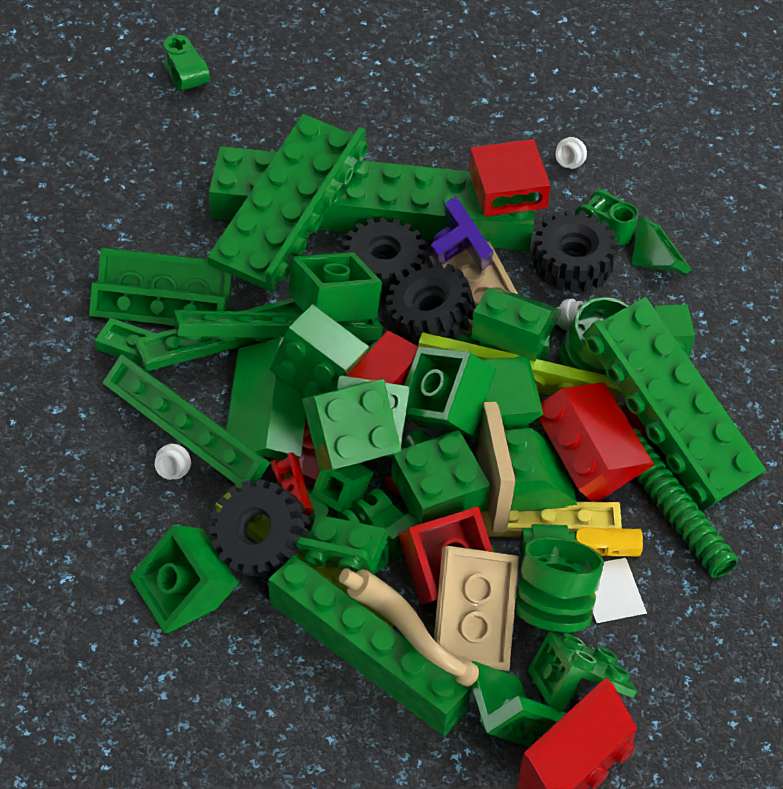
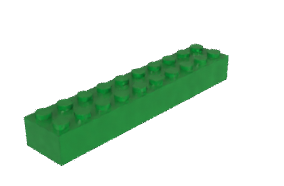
(380, 190)

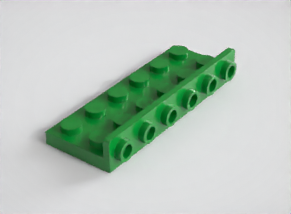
(288, 202)
(673, 403)

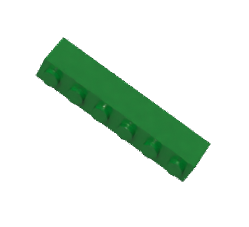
(368, 645)

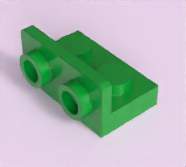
(343, 544)

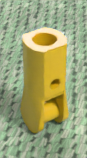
(612, 541)

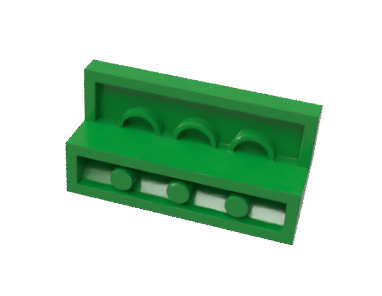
(154, 285)
(263, 407)

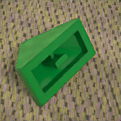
(655, 249)

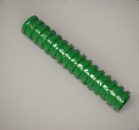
(685, 516)

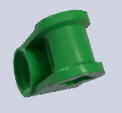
(184, 63)
(618, 214)

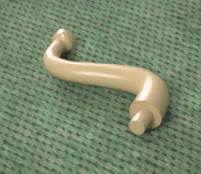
(385, 600)

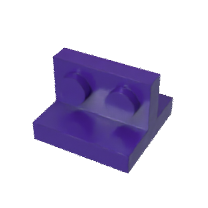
(463, 236)

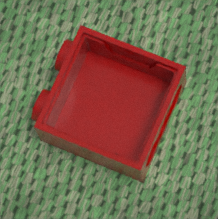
(508, 171)

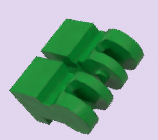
(381, 513)

